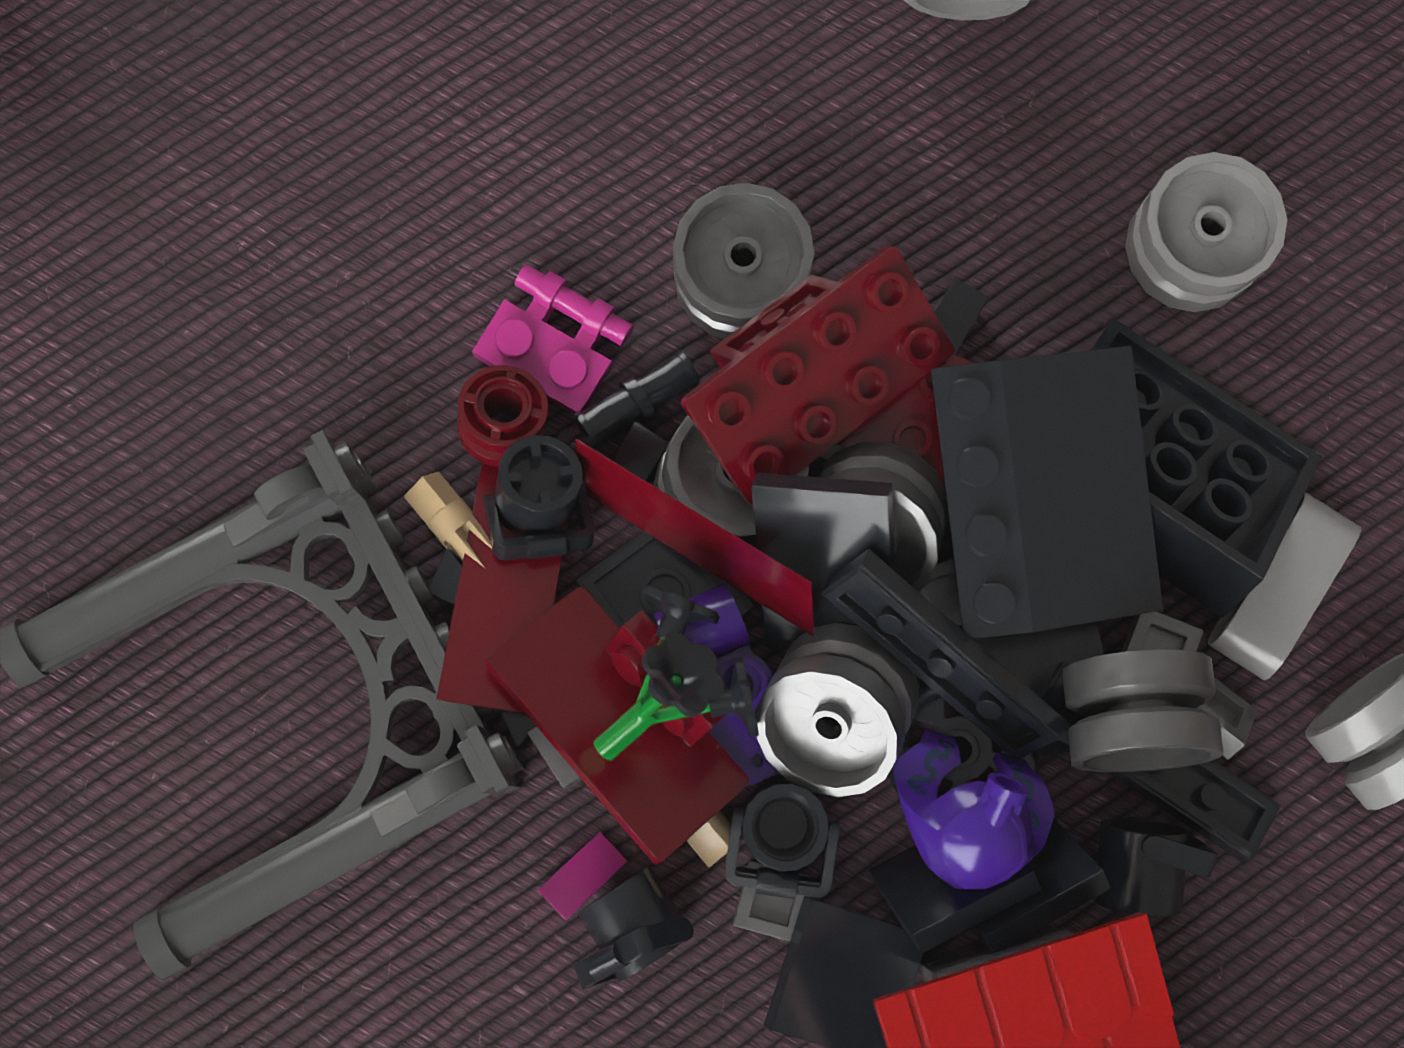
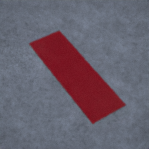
(698, 538)
(491, 610)

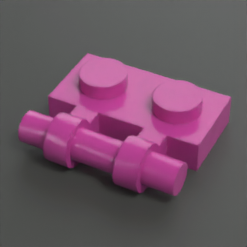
(562, 365)

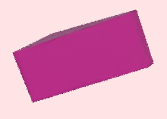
(582, 876)

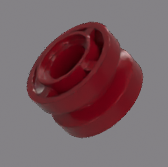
(493, 390)

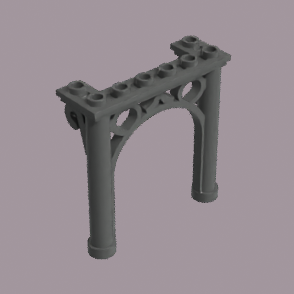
(218, 555)

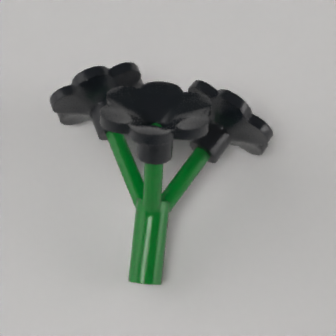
(679, 677)

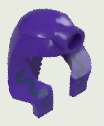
(978, 829)

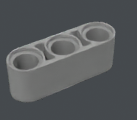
(1275, 613)

